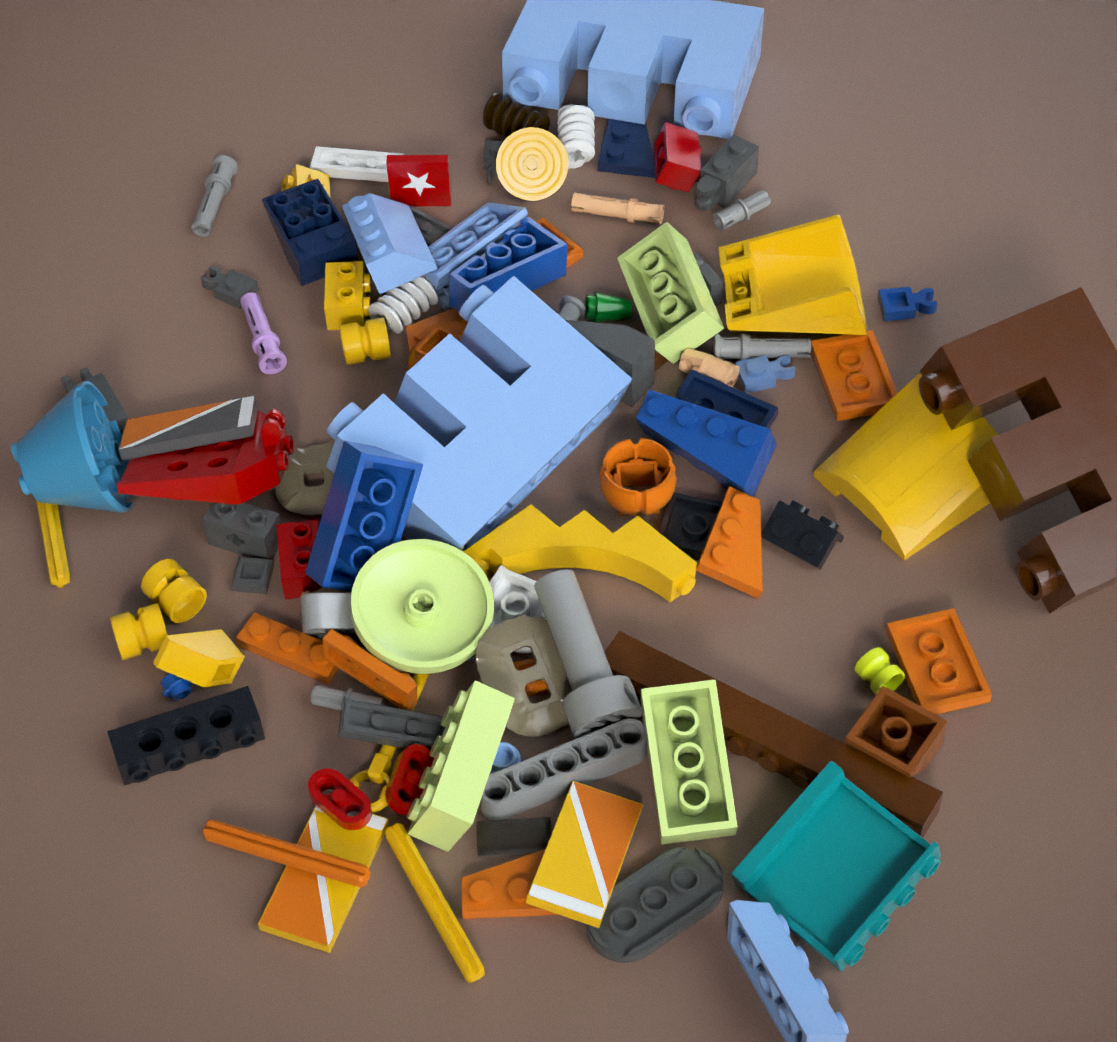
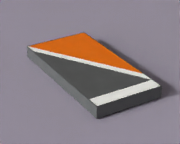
(188, 427)

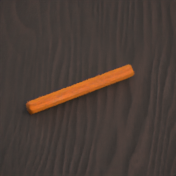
(287, 853)

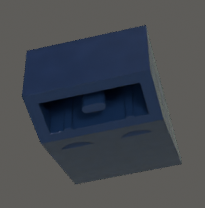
(310, 230)

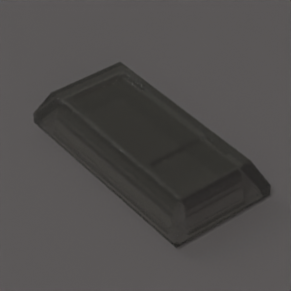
(512, 836)

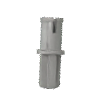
(741, 210)
(333, 698)

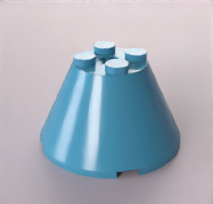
(74, 454)

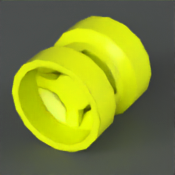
(877, 669)

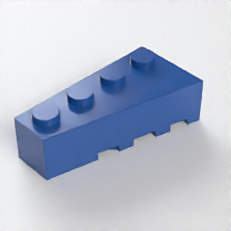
(525, 252)
(711, 441)

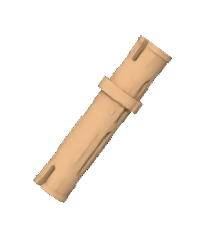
(612, 207)

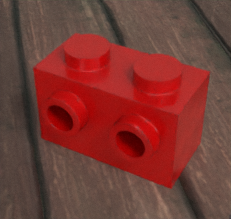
(677, 157)
(295, 548)

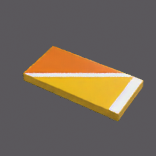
(585, 854)
(314, 907)

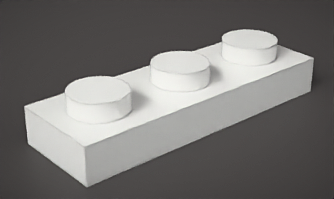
(351, 163)

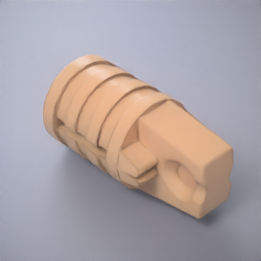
(710, 366)

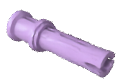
(264, 342)

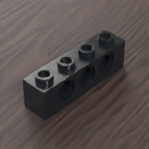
(195, 720)

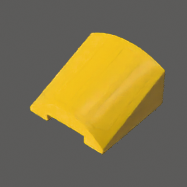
(794, 281)
(909, 471)

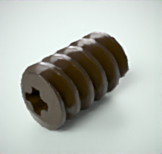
(509, 117)

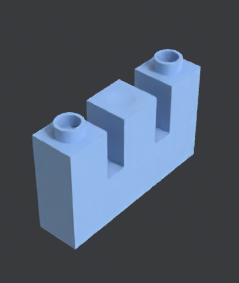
(630, 50)
(488, 413)

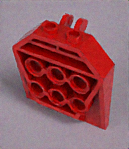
(218, 471)

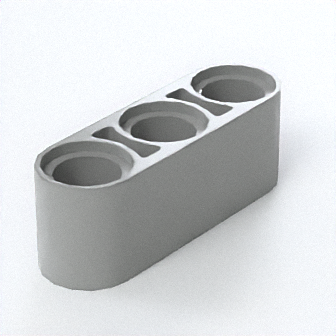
(325, 612)

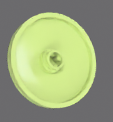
(421, 606)

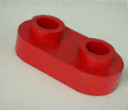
(405, 779)
(341, 801)

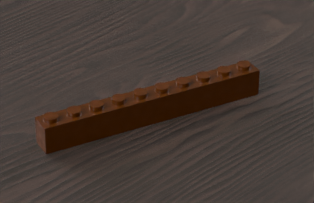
(778, 739)

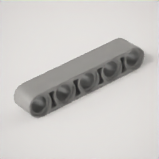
(572, 755)

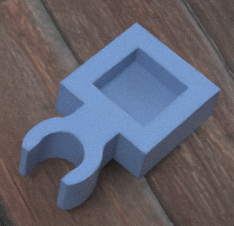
(761, 374)

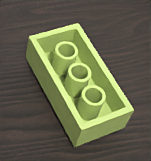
(670, 292)
(688, 762)
(459, 766)

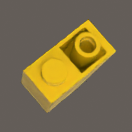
(200, 657)

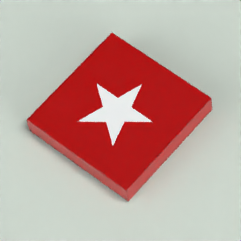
(419, 180)

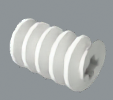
(577, 133)
(404, 303)

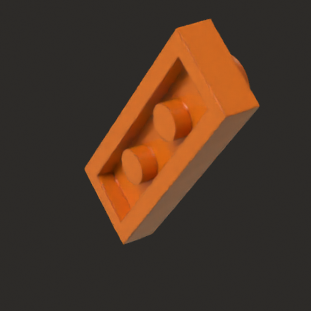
(286, 647)
(369, 670)

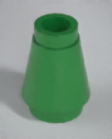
(605, 307)

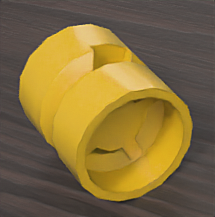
(365, 341)
(173, 590)
(139, 631)

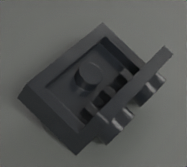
(801, 534)

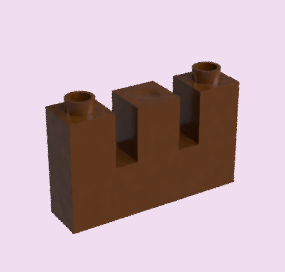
(1067, 381)

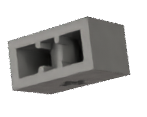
(242, 529)

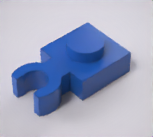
(903, 304)

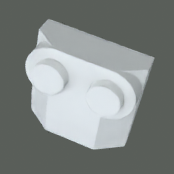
(514, 597)

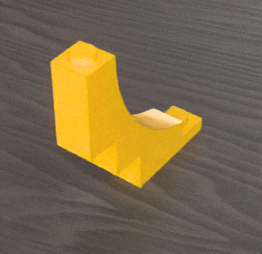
(633, 552)

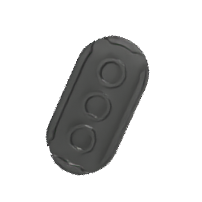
(657, 904)

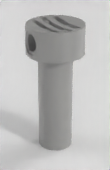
(596, 694)

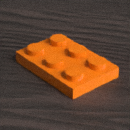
(853, 374)
(938, 662)

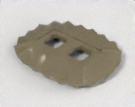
(293, 493)
(499, 672)

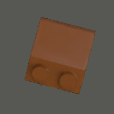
(898, 733)

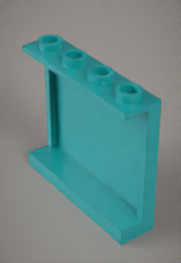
(837, 867)

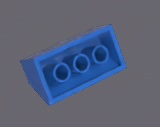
(362, 512)

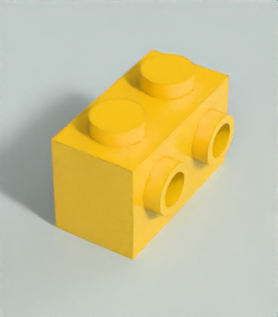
(346, 293)

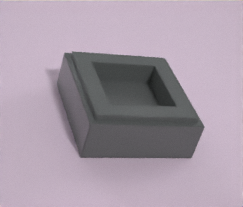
(252, 575)

